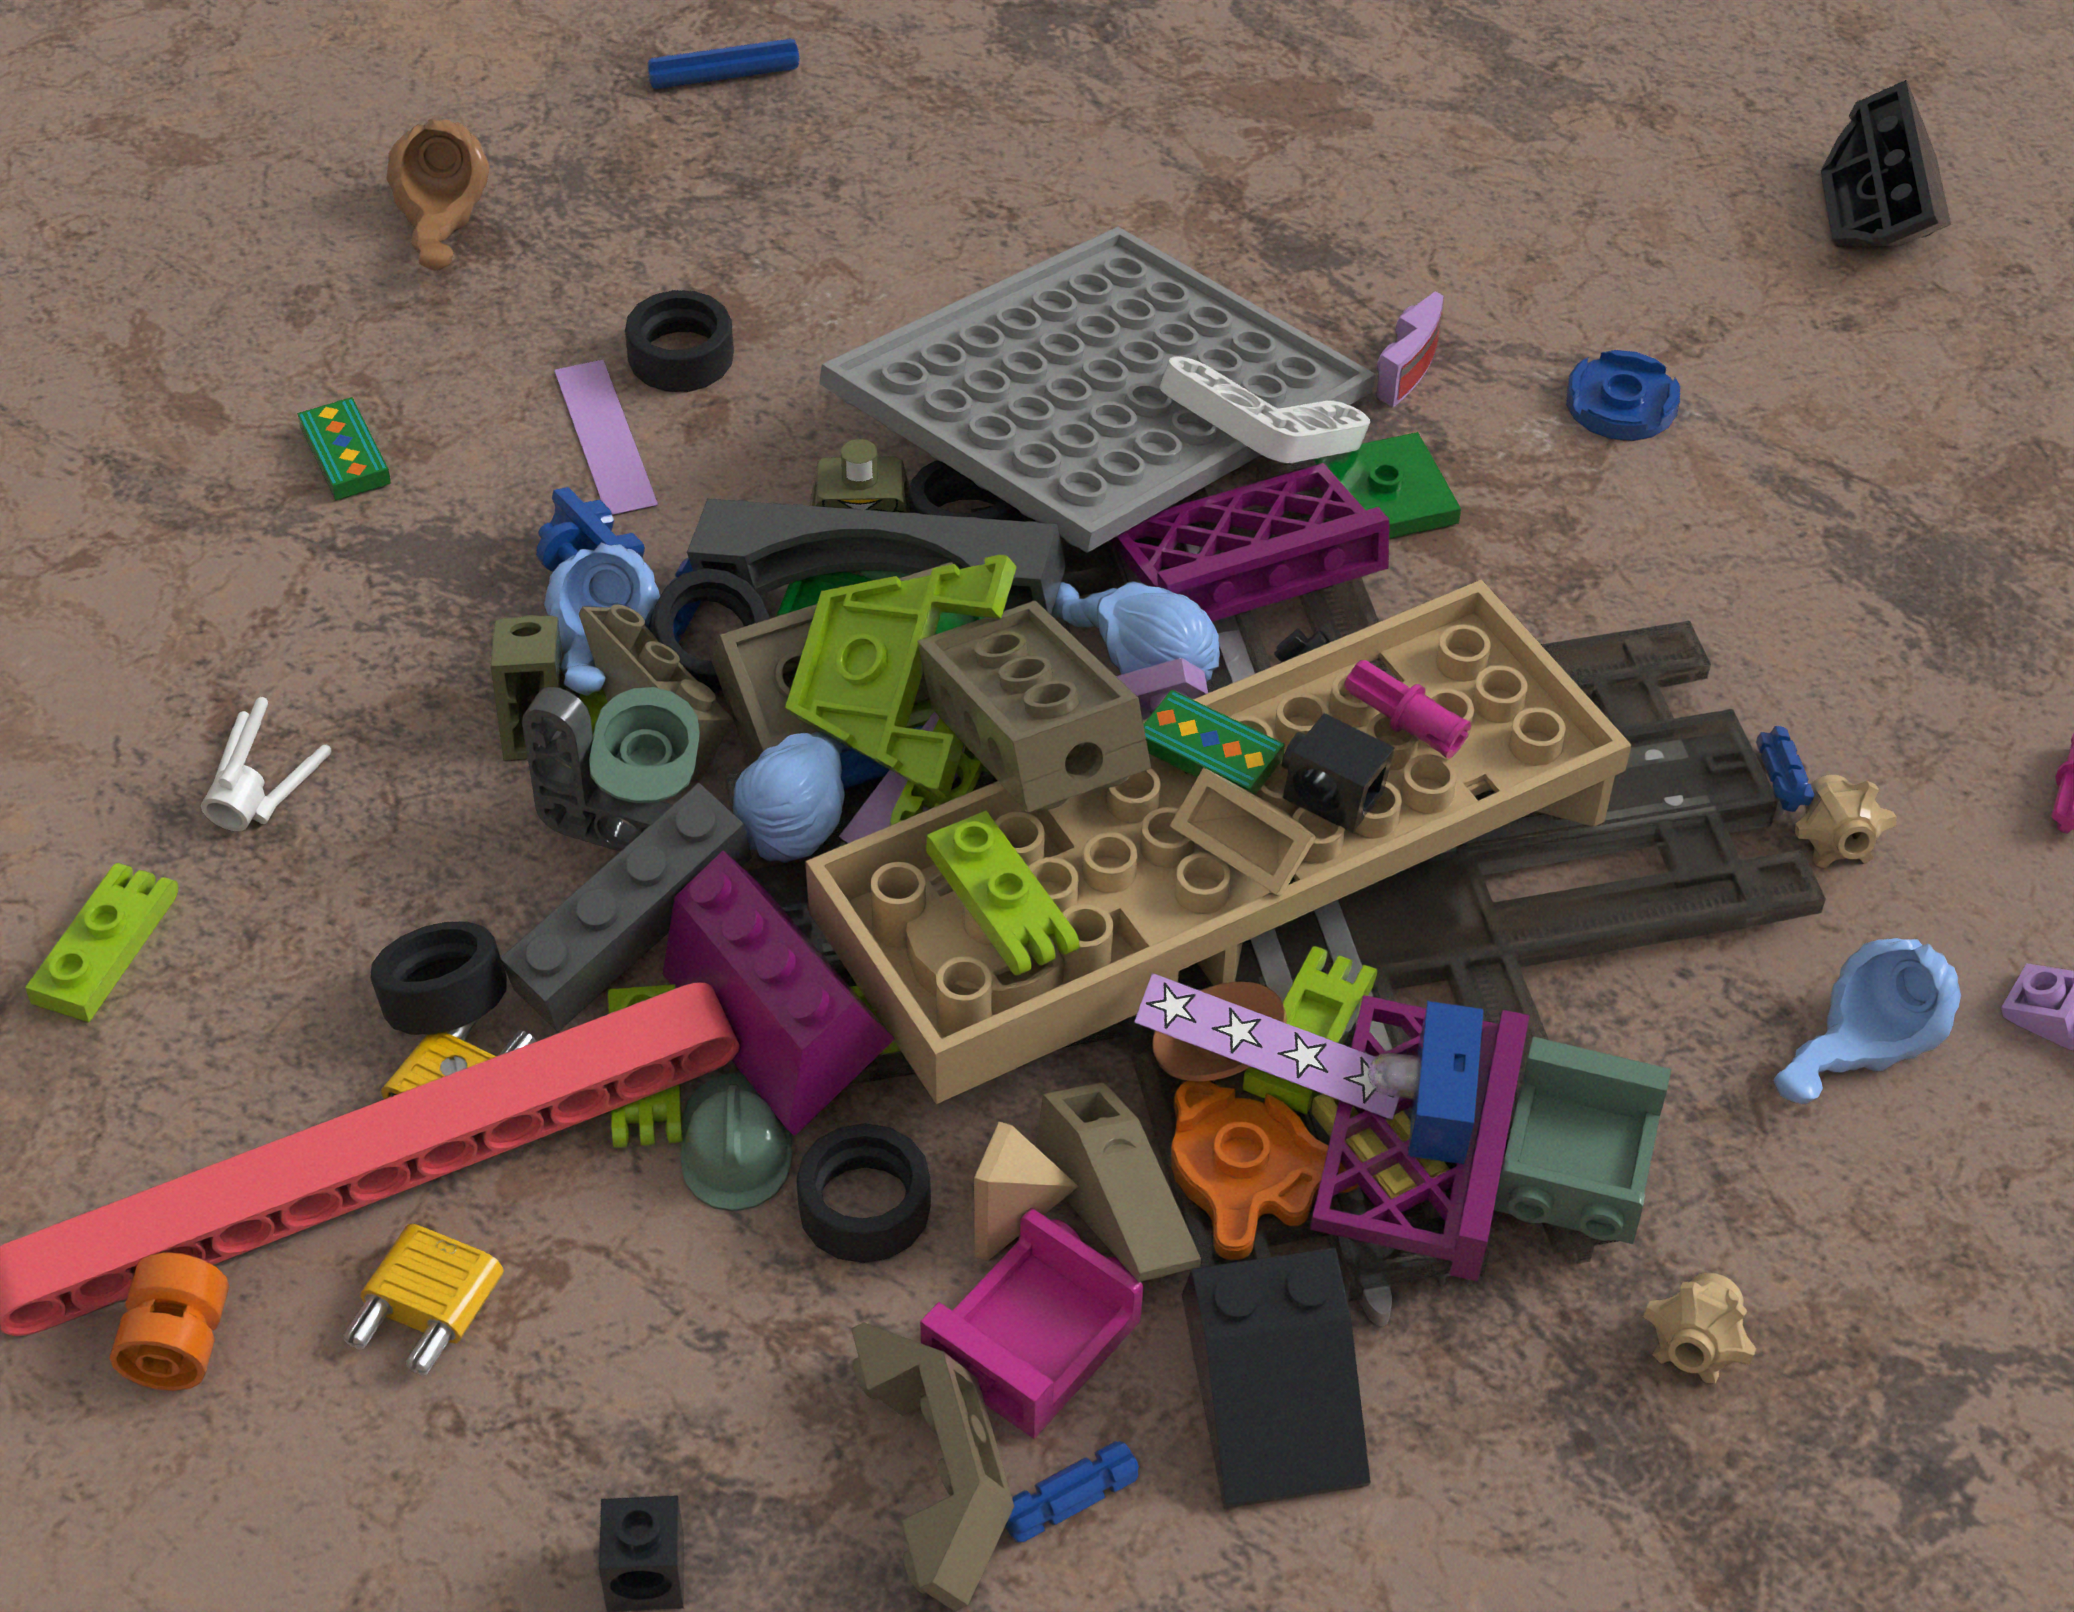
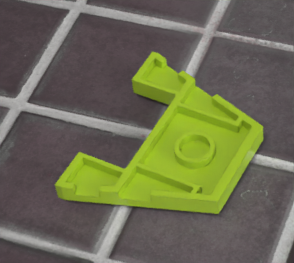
(867, 666)

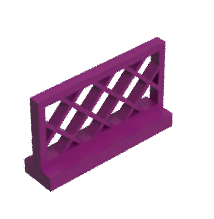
(1260, 568)
(1473, 1183)

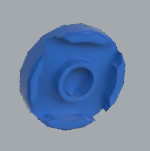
(1623, 395)

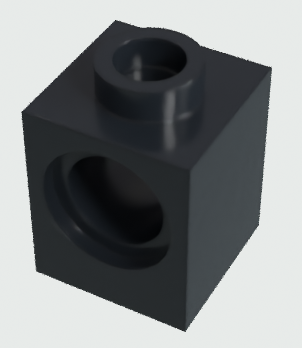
(1336, 771)
(641, 1553)

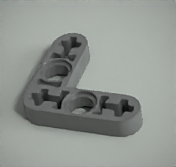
(568, 796)

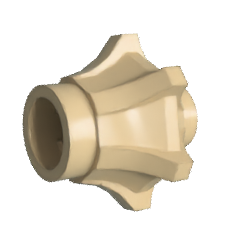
(1843, 820)
(1702, 1327)

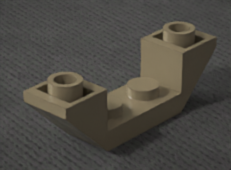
(958, 1534)

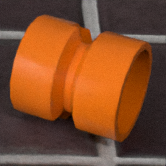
(169, 1321)

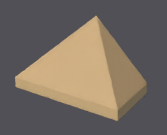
(1243, 831)
(1008, 1184)

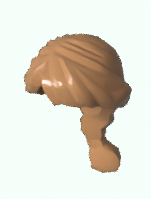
(436, 182)

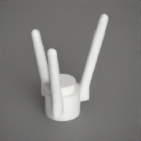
(238, 789)

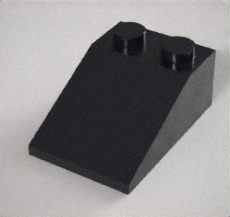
(1278, 1376)

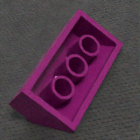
(789, 1008)

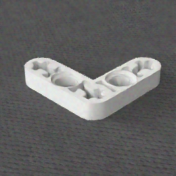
(1278, 434)

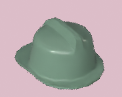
(644, 745)
(733, 1145)

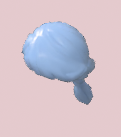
(596, 580)
(1144, 625)
(791, 796)
(1883, 1009)

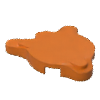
(1244, 1162)

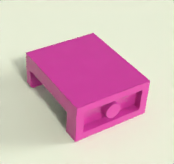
(1038, 1322)

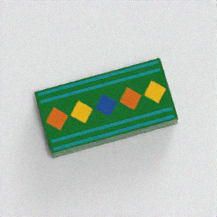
(344, 448)
(1201, 738)

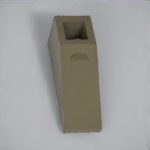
(635, 659)
(1118, 1180)

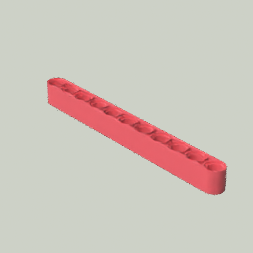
(365, 1155)

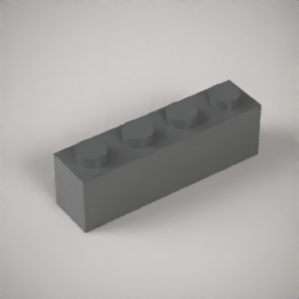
(621, 908)

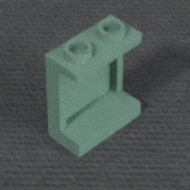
(1582, 1140)

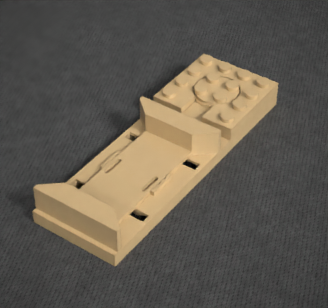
(1162, 902)

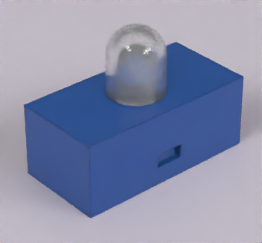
(1438, 1080)

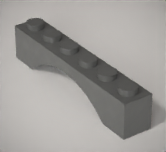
(794, 542)

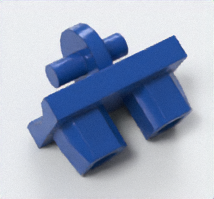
(578, 527)

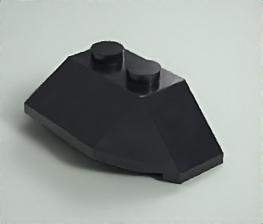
(1884, 175)

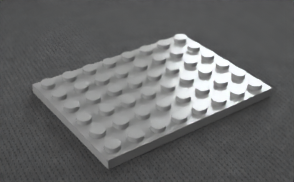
(1058, 377)

